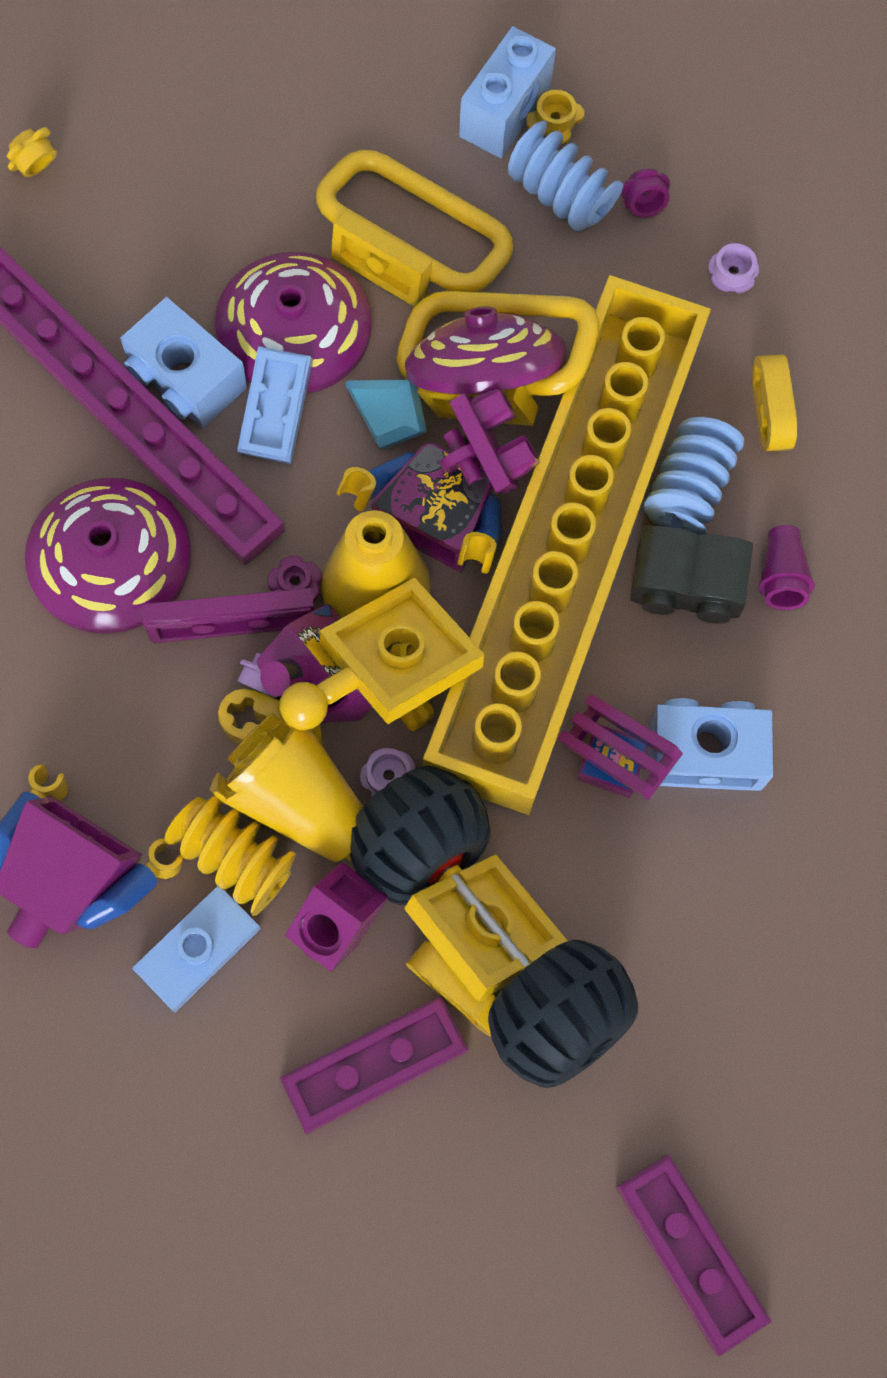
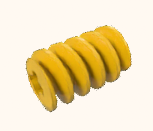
(230, 851)

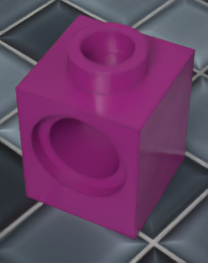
(335, 916)

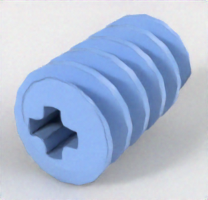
(561, 181)
(693, 474)

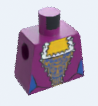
(300, 658)

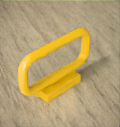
(389, 259)
(519, 304)

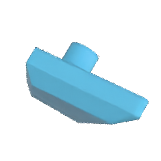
(389, 409)

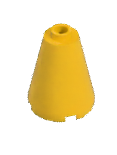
(370, 562)
(291, 787)

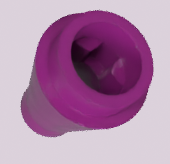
(786, 572)

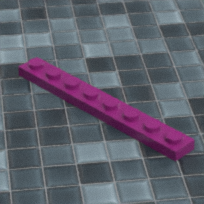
(134, 416)

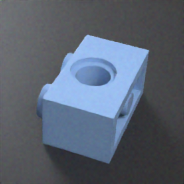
(506, 91)
(170, 338)
(744, 737)

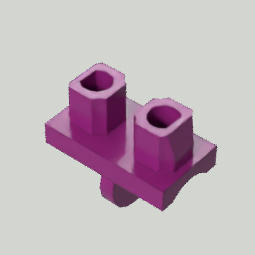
(478, 419)

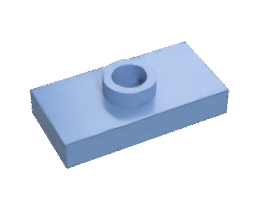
(275, 405)
(196, 948)

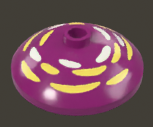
(327, 324)
(485, 354)
(107, 584)

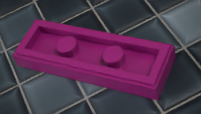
(225, 615)
(373, 1065)
(693, 1255)

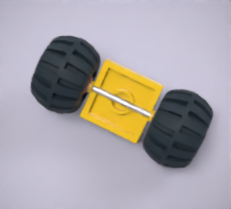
(560, 996)

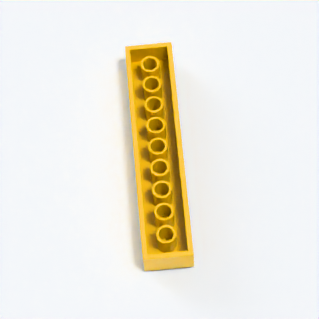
(567, 546)

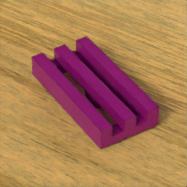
(587, 724)

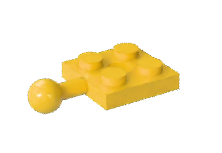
(387, 681)

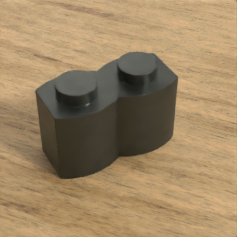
(691, 573)

